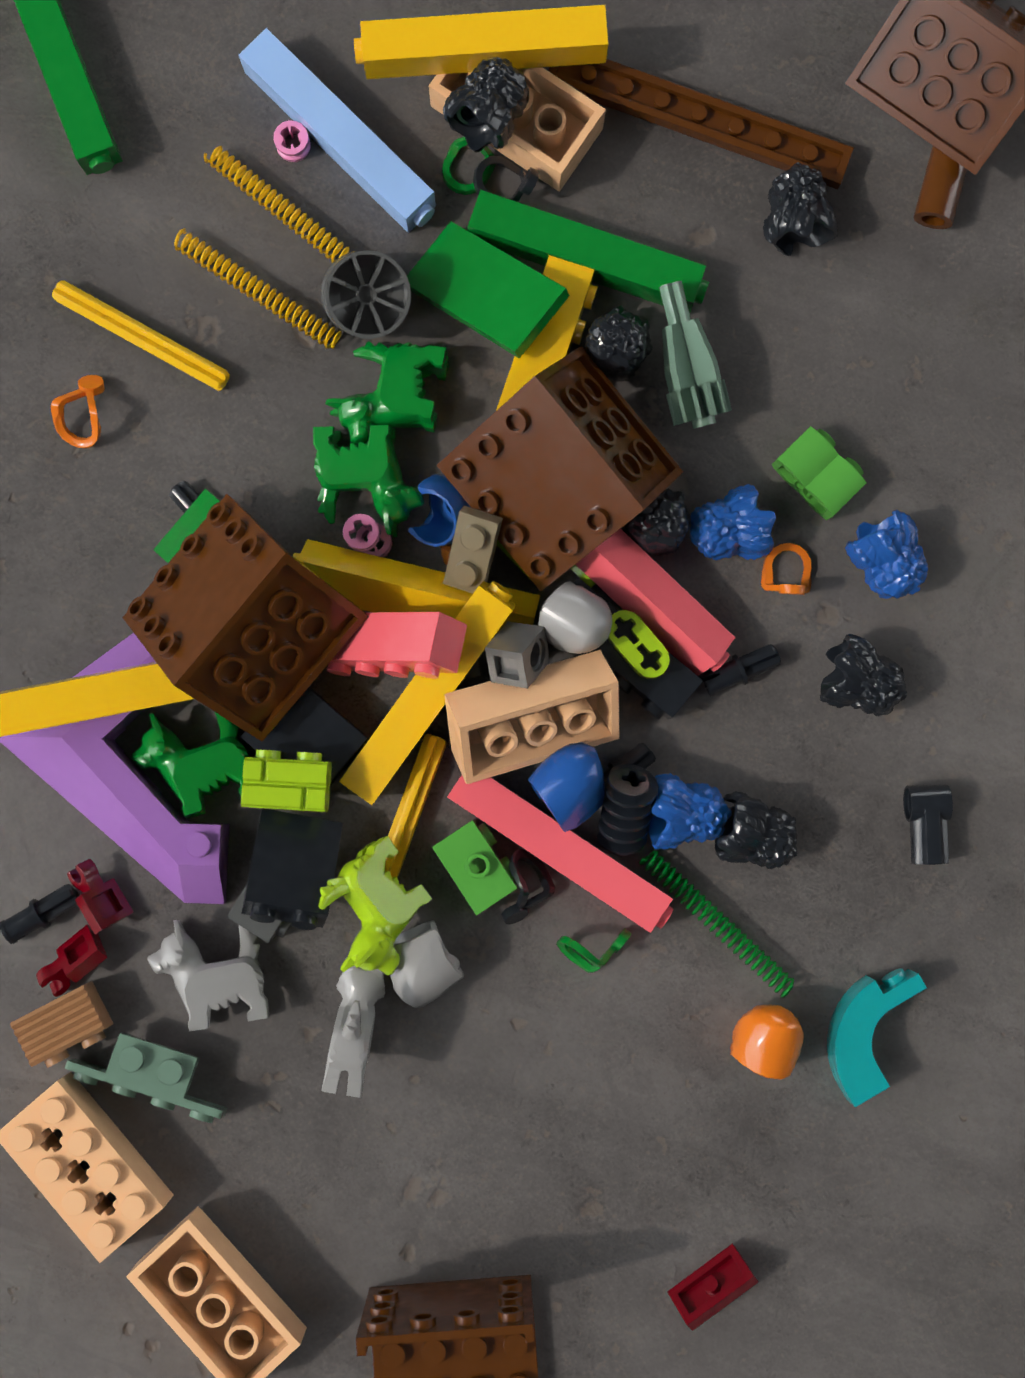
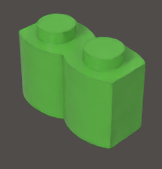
(820, 472)

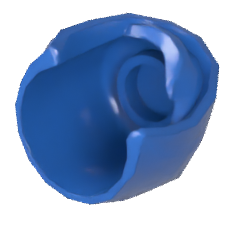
(444, 510)
(570, 784)

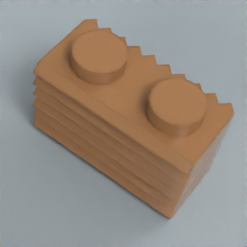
(62, 1024)

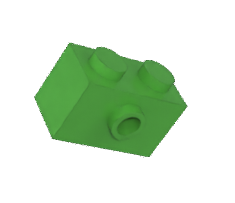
(476, 866)

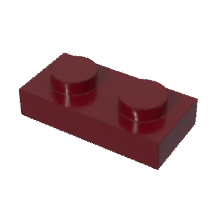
(712, 1287)

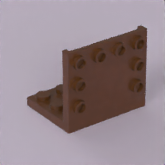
(948, 74)
(560, 467)
(241, 620)
(451, 1329)

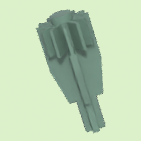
(690, 364)

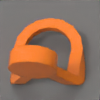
(88, 386)
(767, 571)

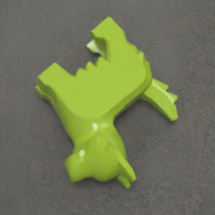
(379, 904)

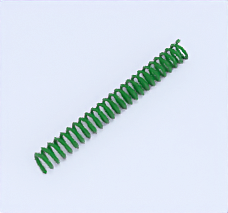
(726, 925)

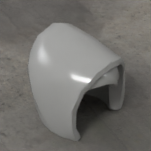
(575, 619)
(424, 966)

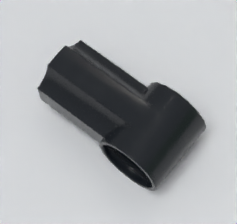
(928, 812)

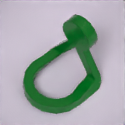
(464, 189)
(566, 943)

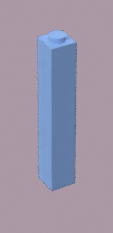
(338, 131)

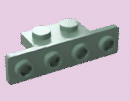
(152, 1071)

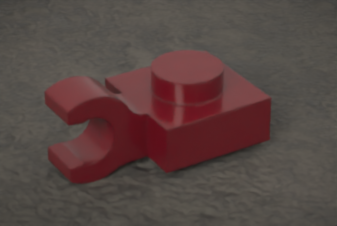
(101, 902)
(74, 961)

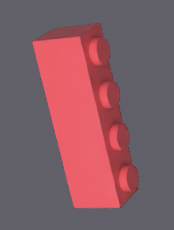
(402, 644)

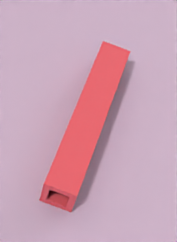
(660, 601)
(564, 851)

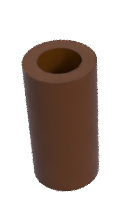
(940, 191)

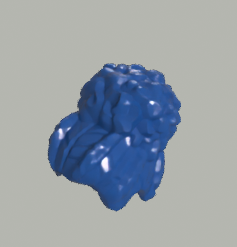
(733, 526)
(890, 556)
(686, 813)

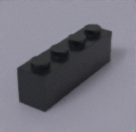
(660, 695)

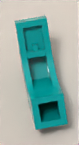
(853, 1029)

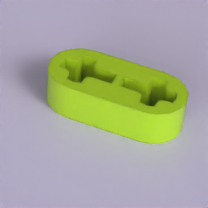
(645, 638)

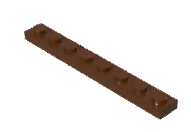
(707, 118)

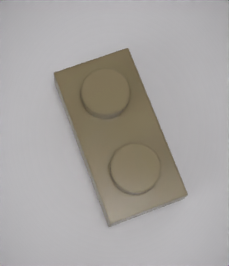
(472, 549)

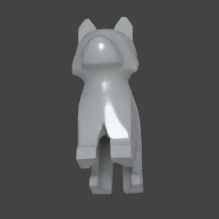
(212, 984)
(353, 1029)

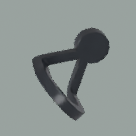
(528, 178)
(519, 910)

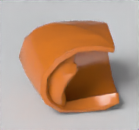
(768, 1041)

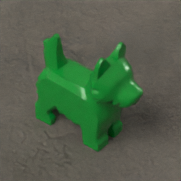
(399, 390)
(364, 468)
(193, 771)

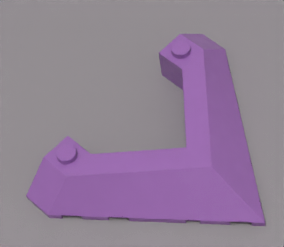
(121, 800)

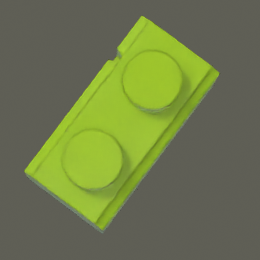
(286, 783)

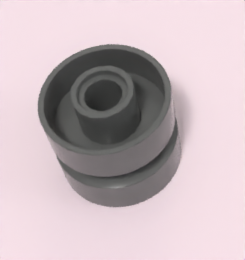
(366, 294)

